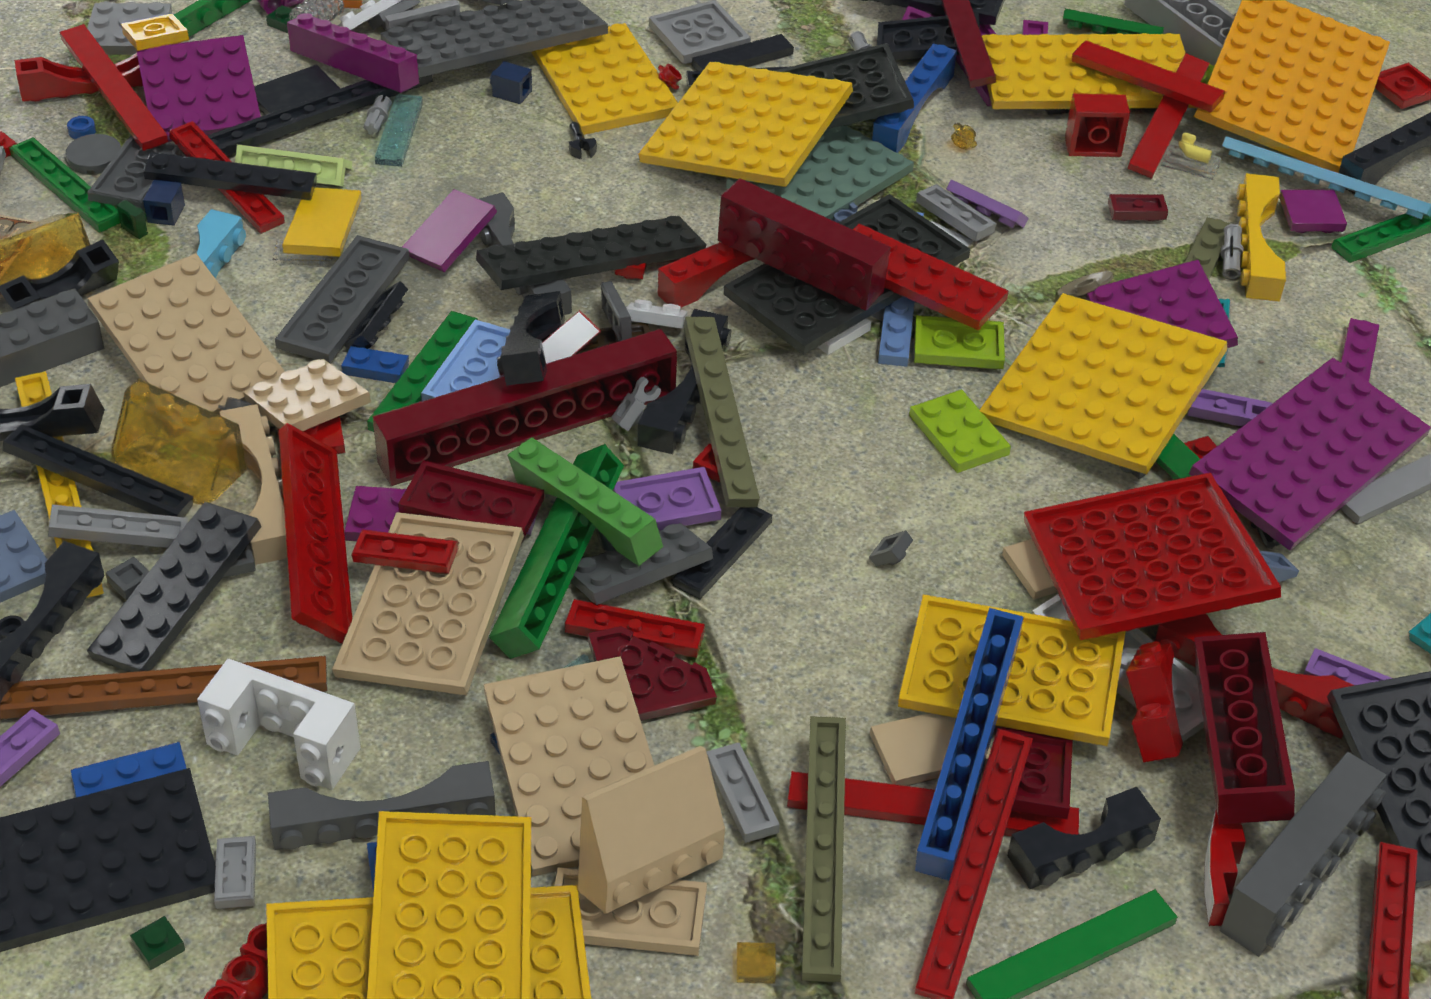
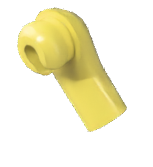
(1193, 151)

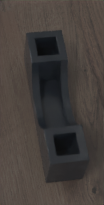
(85, 272)
(1047, 854)

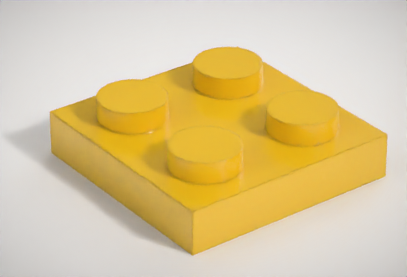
(155, 32)

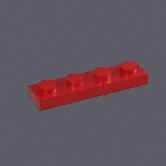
(674, 634)

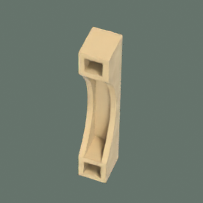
(270, 541)

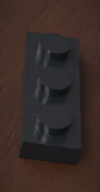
(377, 317)

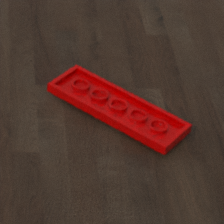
(938, 283)

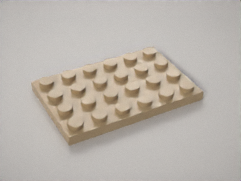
(185, 334)
(431, 625)
(561, 740)

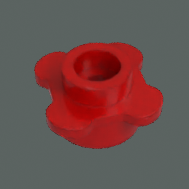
(669, 75)

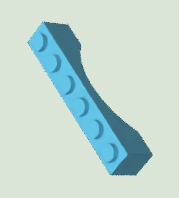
(219, 239)

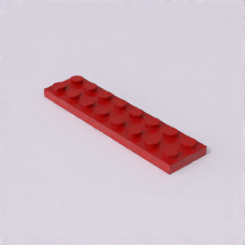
(315, 534)

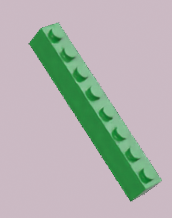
(551, 564)

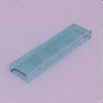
(399, 130)

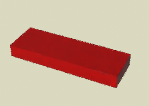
(405, 551)

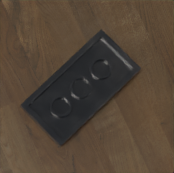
(915, 36)

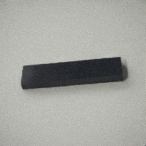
(748, 53)
(727, 547)

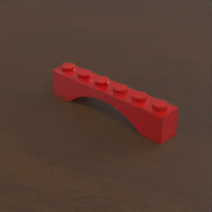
(45, 79)
(691, 276)
(1297, 693)

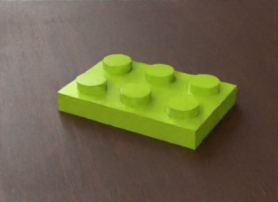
(956, 344)
(959, 431)

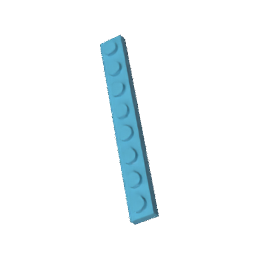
(1337, 181)

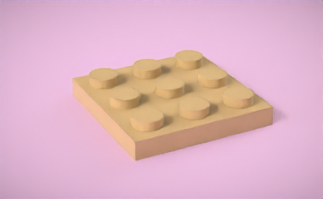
(307, 395)

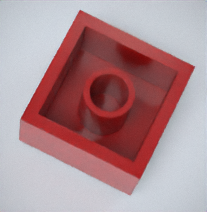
(1097, 125)

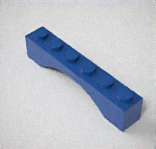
(932, 72)

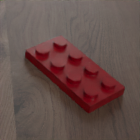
(470, 496)

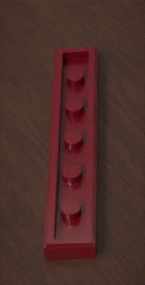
(969, 42)

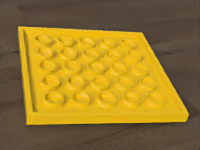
(746, 123)
(1104, 382)

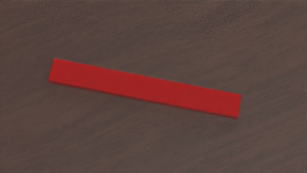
(114, 87)
(911, 804)
(974, 867)

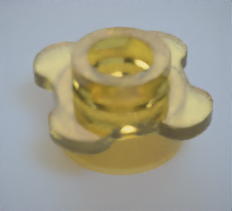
(963, 136)

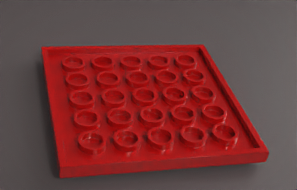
(1149, 556)

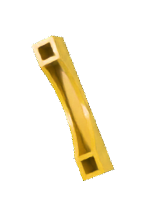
(1263, 270)

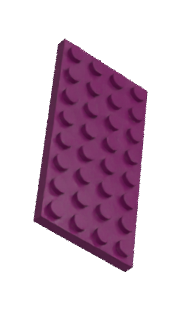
(1311, 452)

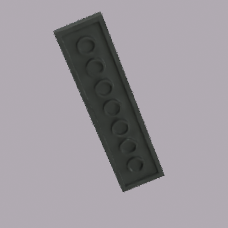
(589, 252)

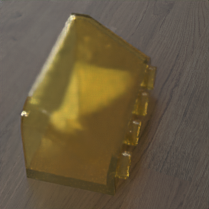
(41, 247)
(177, 443)

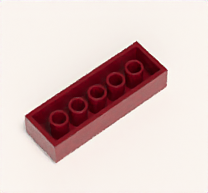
(803, 244)
(1244, 729)

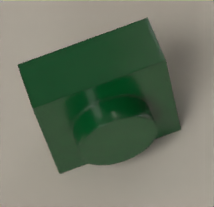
(279, 18)
(132, 219)
(157, 942)

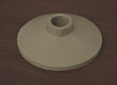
(1090, 282)

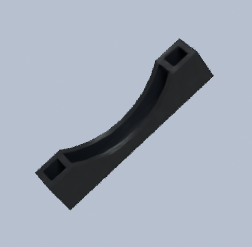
(1378, 157)
(523, 352)
(64, 413)
(666, 418)
(69, 579)

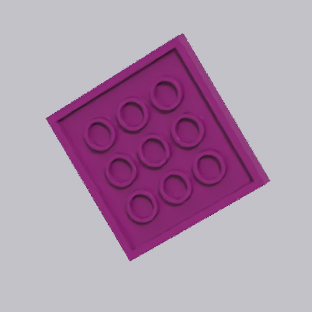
(199, 84)
(1172, 296)

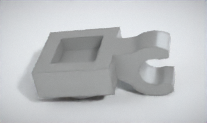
(632, 406)

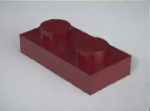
(1137, 207)

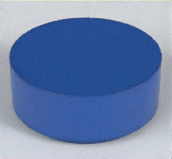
(81, 126)

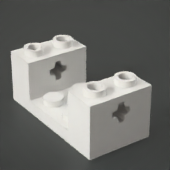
(247, 697)

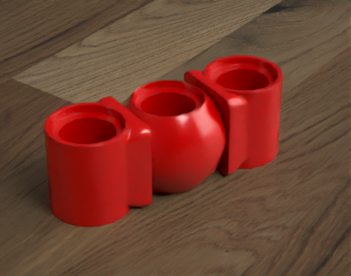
(251, 964)

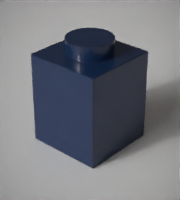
(511, 82)
(164, 202)

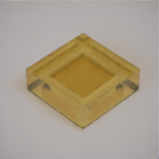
(756, 962)

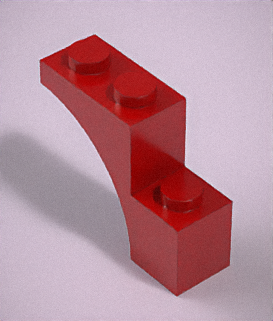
(1152, 691)

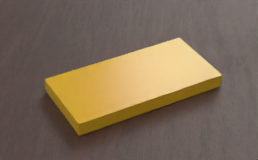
(322, 223)

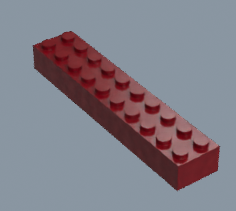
(501, 417)

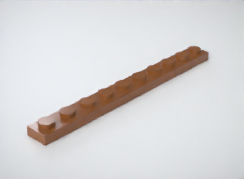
(142, 687)

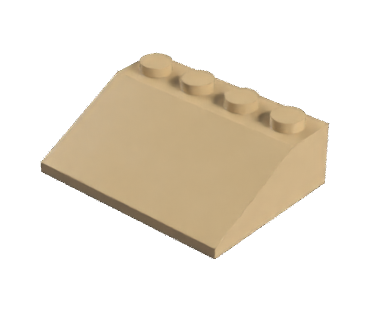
(649, 830)

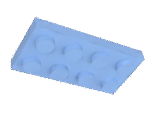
(470, 361)

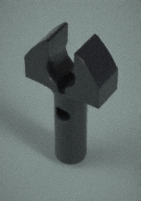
(580, 142)

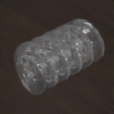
(320, 9)

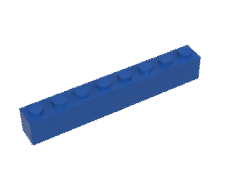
(969, 745)

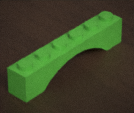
(620, 521)

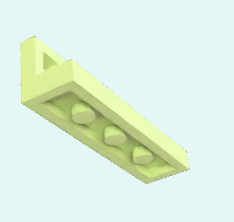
(327, 169)

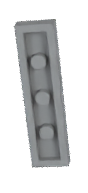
(114, 526)

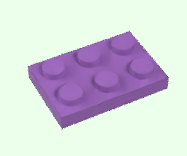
(673, 497)

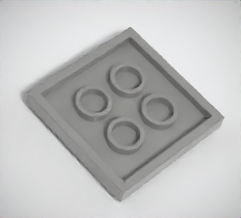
(107, 21)
(698, 30)

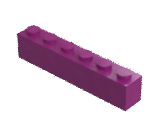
(353, 52)

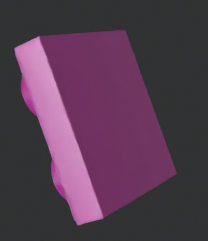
(1313, 210)

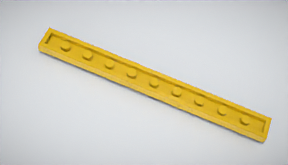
(55, 488)

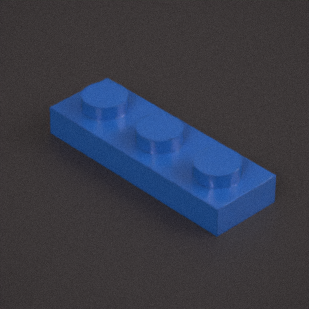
(128, 769)

